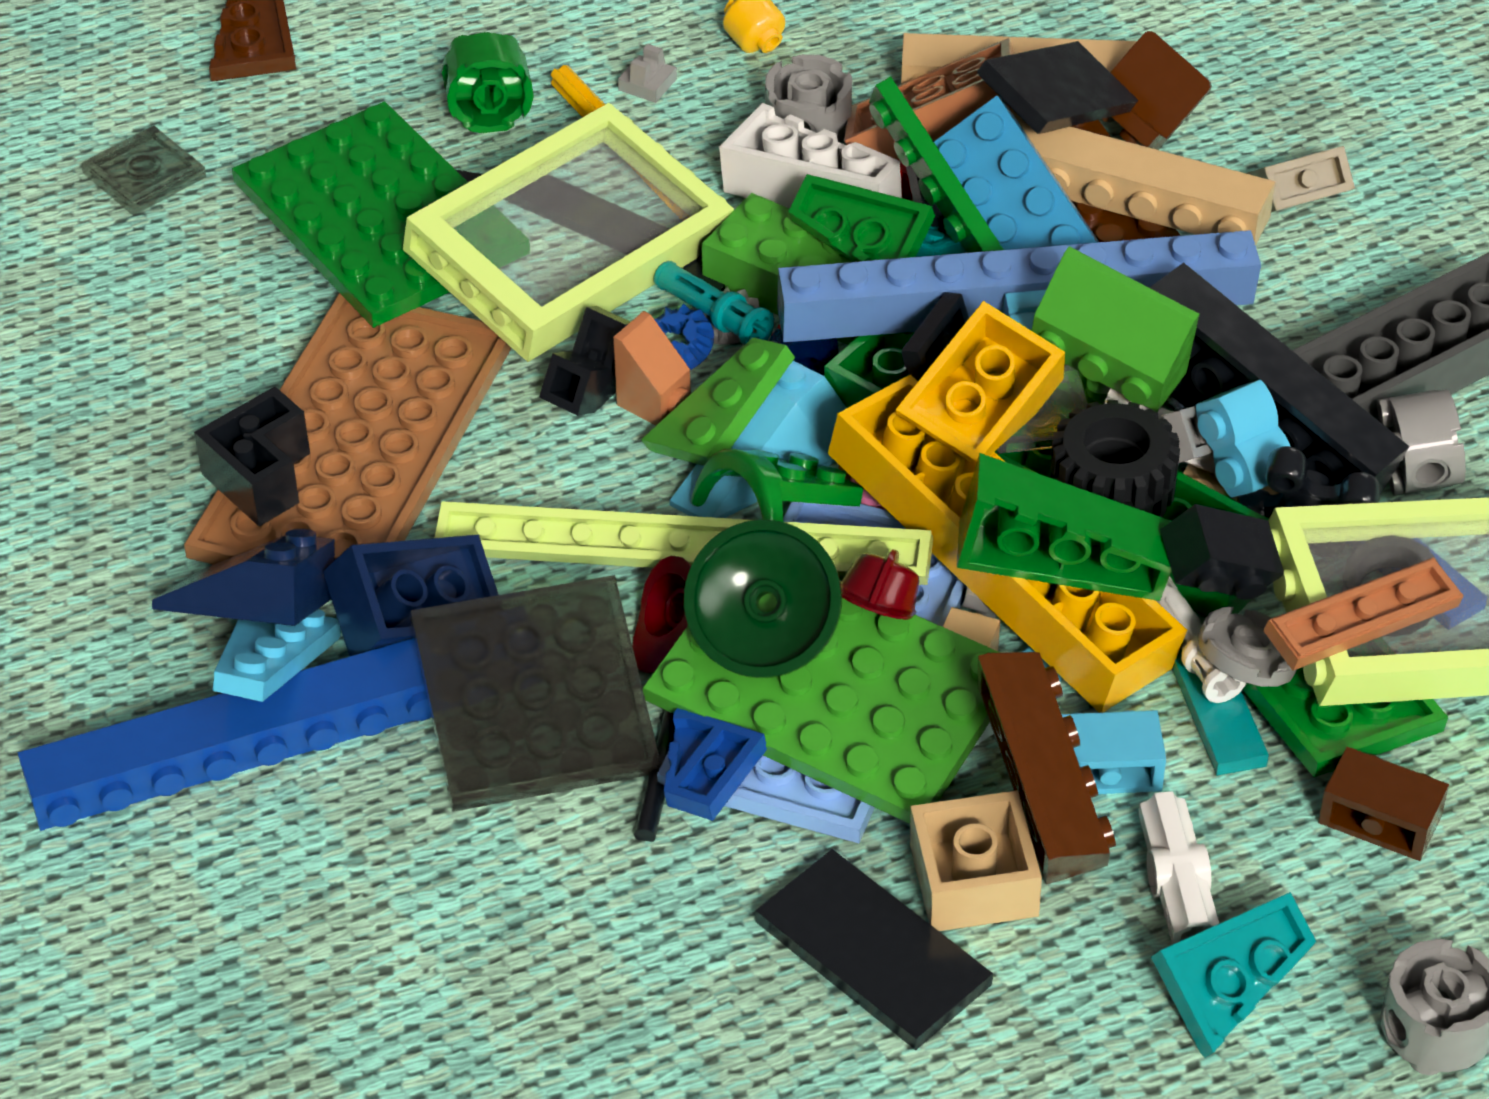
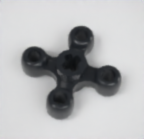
(1297, 486)

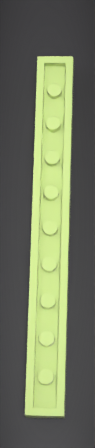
(648, 538)

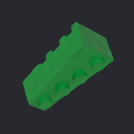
(1059, 534)

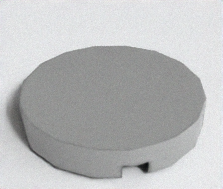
(1242, 648)

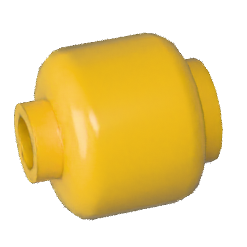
(754, 24)

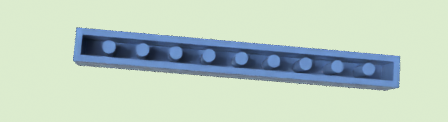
(901, 292)

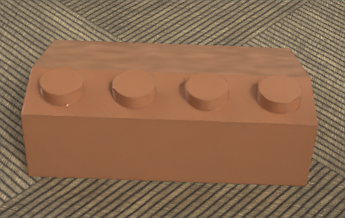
(937, 98)

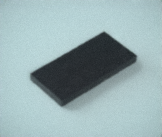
(1057, 86)
(874, 948)

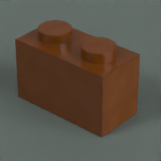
(1383, 803)

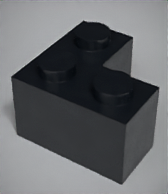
(254, 454)

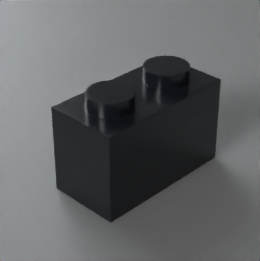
(1222, 552)

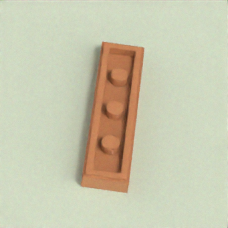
(1362, 613)

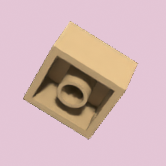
(975, 861)

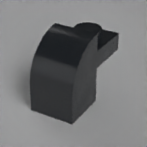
(586, 375)

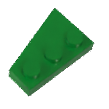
(860, 221)

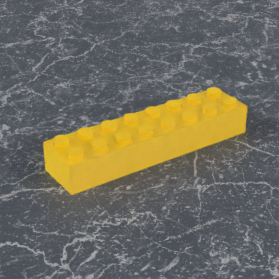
(1093, 638)

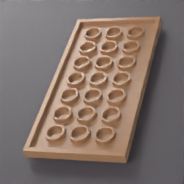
(379, 427)

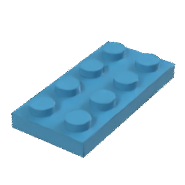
(1011, 181)

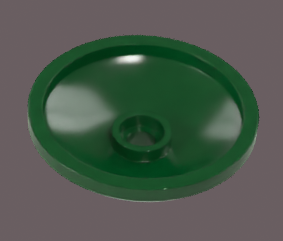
(732, 578)

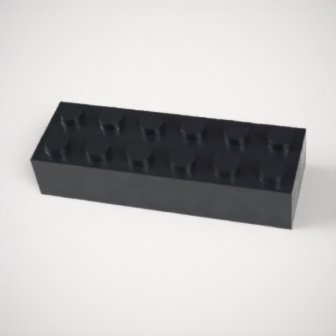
(1310, 409)

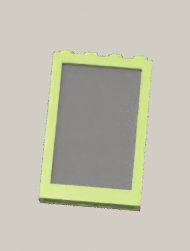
(564, 229)
(1351, 544)

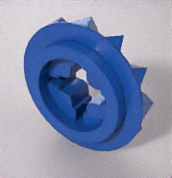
(695, 329)

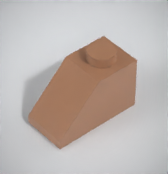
(649, 370)

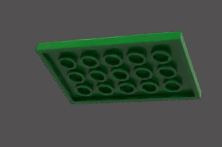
(347, 204)

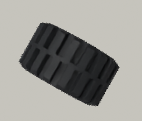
(1118, 455)

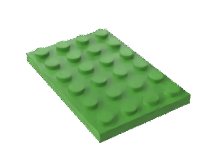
(873, 715)

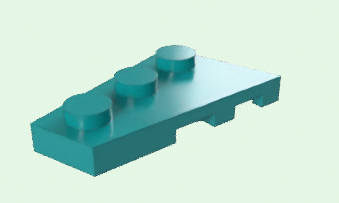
(1232, 966)

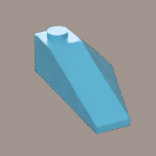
(792, 419)

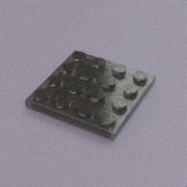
(534, 693)

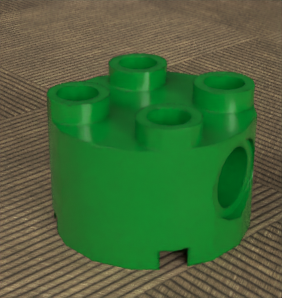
(487, 81)

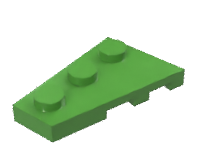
(722, 404)

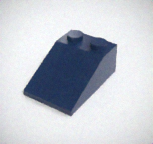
(382, 582)
(264, 584)

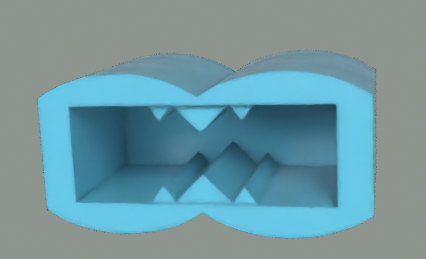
(1242, 434)

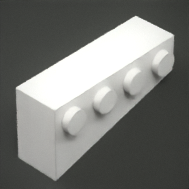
(776, 154)

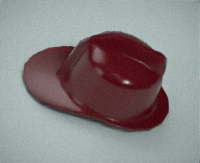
(882, 585)
(661, 613)

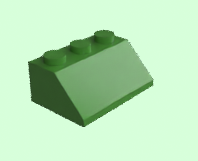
(1116, 329)

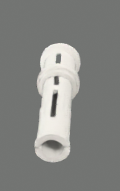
(1216, 685)

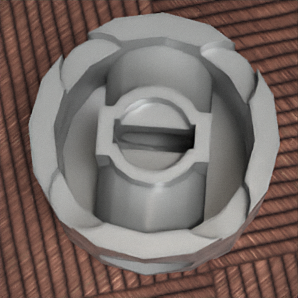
(812, 91)
(1429, 426)
(1438, 1007)

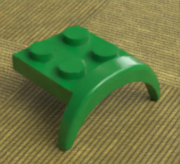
(778, 480)

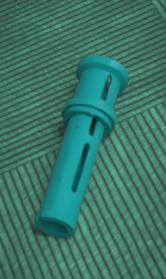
(727, 310)

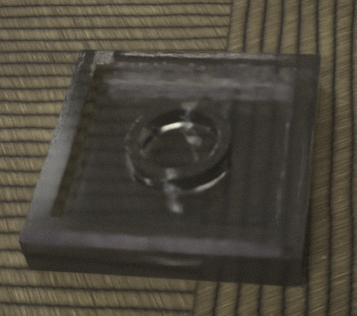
(143, 170)

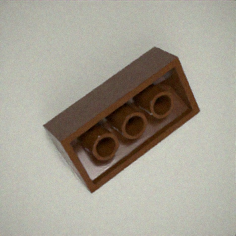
(1043, 764)

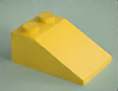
(984, 384)

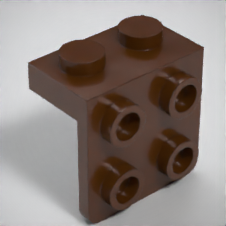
(1165, 89)

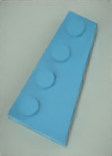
(268, 655)

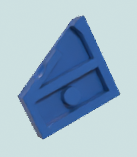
(708, 762)

